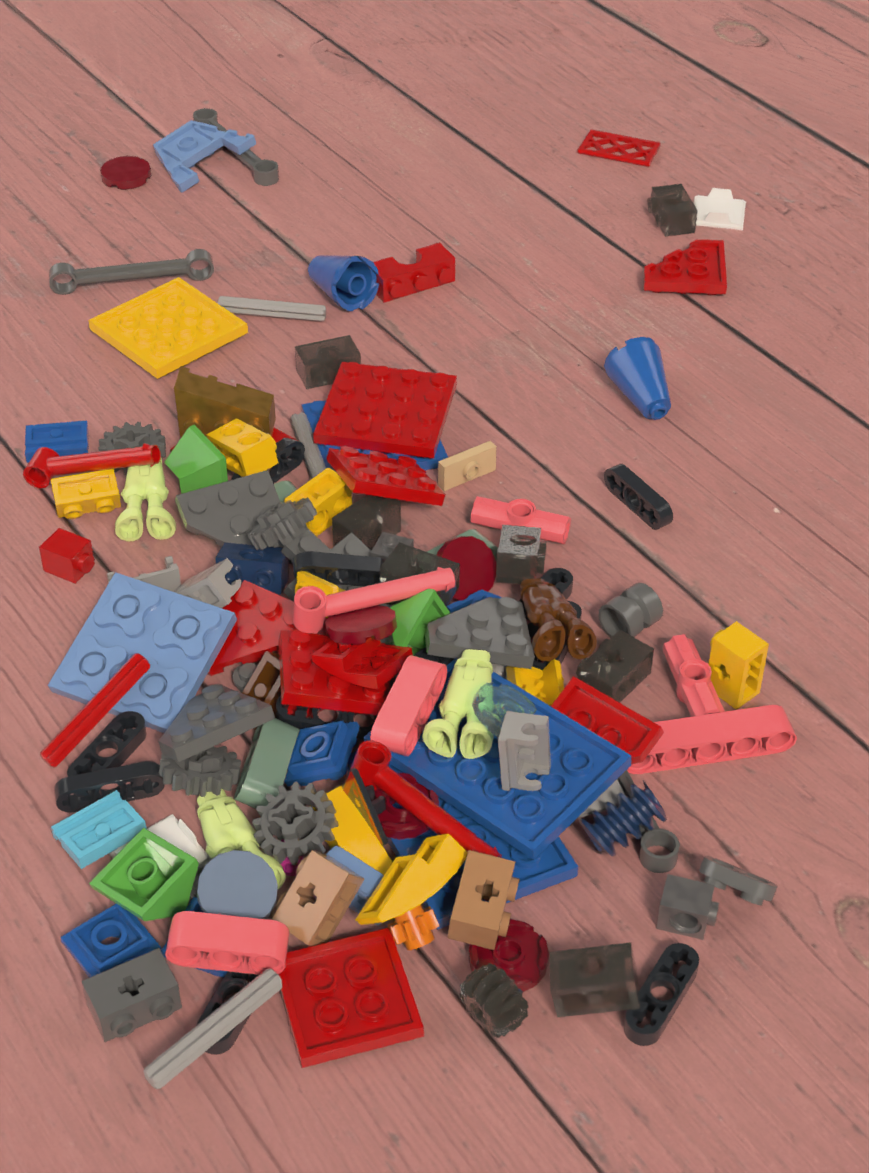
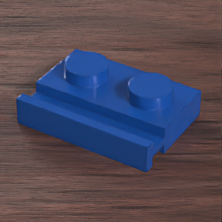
(63, 437)

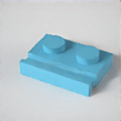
(98, 829)

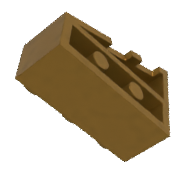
(213, 404)

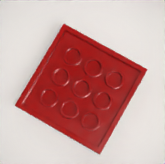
(386, 409)

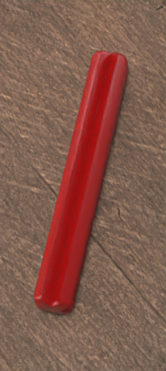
(95, 710)

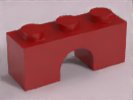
(432, 269)

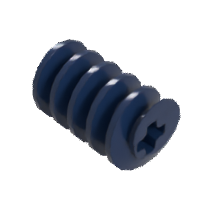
(623, 819)

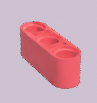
(409, 704)
(227, 943)

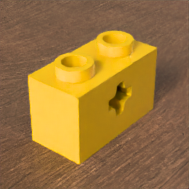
(737, 664)

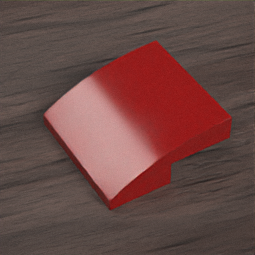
(362, 664)

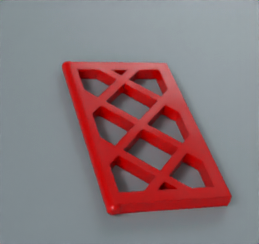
(613, 139)

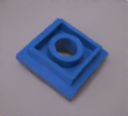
(322, 753)
(116, 922)

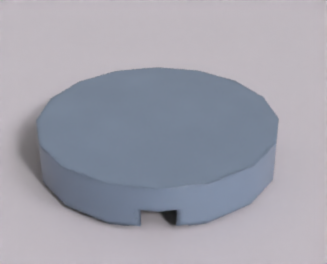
(237, 886)

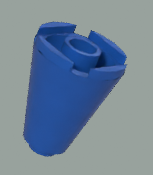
(345, 279)
(640, 376)

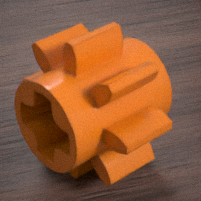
(414, 927)

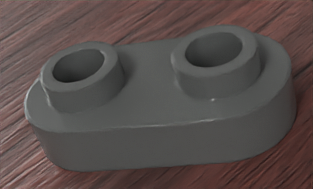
(752, 887)

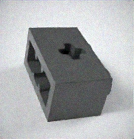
(132, 995)

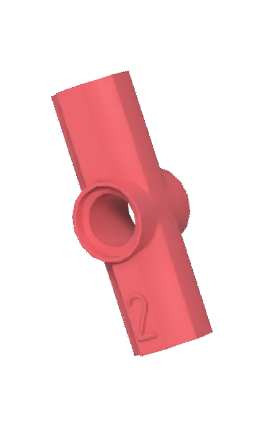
(520, 513)
(691, 676)

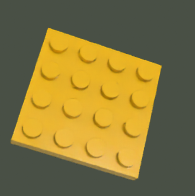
(168, 327)

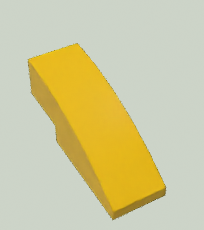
(355, 834)
(413, 879)

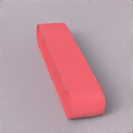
(719, 738)

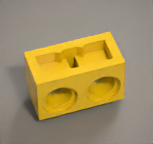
(244, 447)
(329, 497)

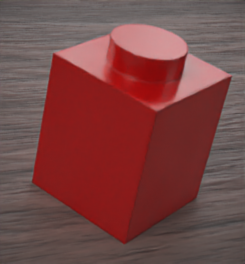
(67, 555)

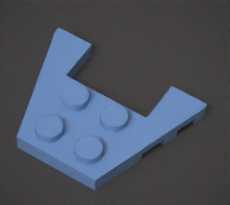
(191, 144)

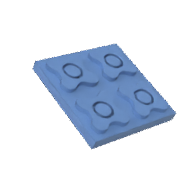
(166, 628)

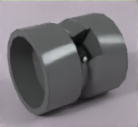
(631, 611)

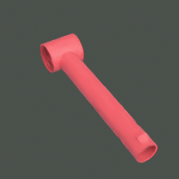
(313, 605)

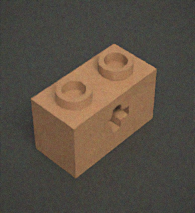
(334, 887)
(477, 920)

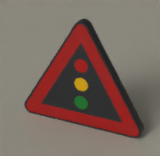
(361, 798)

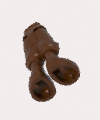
(556, 622)

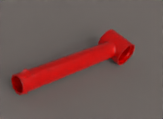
(47, 462)
(373, 762)

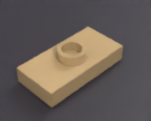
(467, 465)

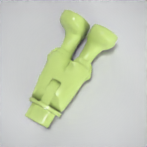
(142, 484)
(440, 735)
(229, 829)

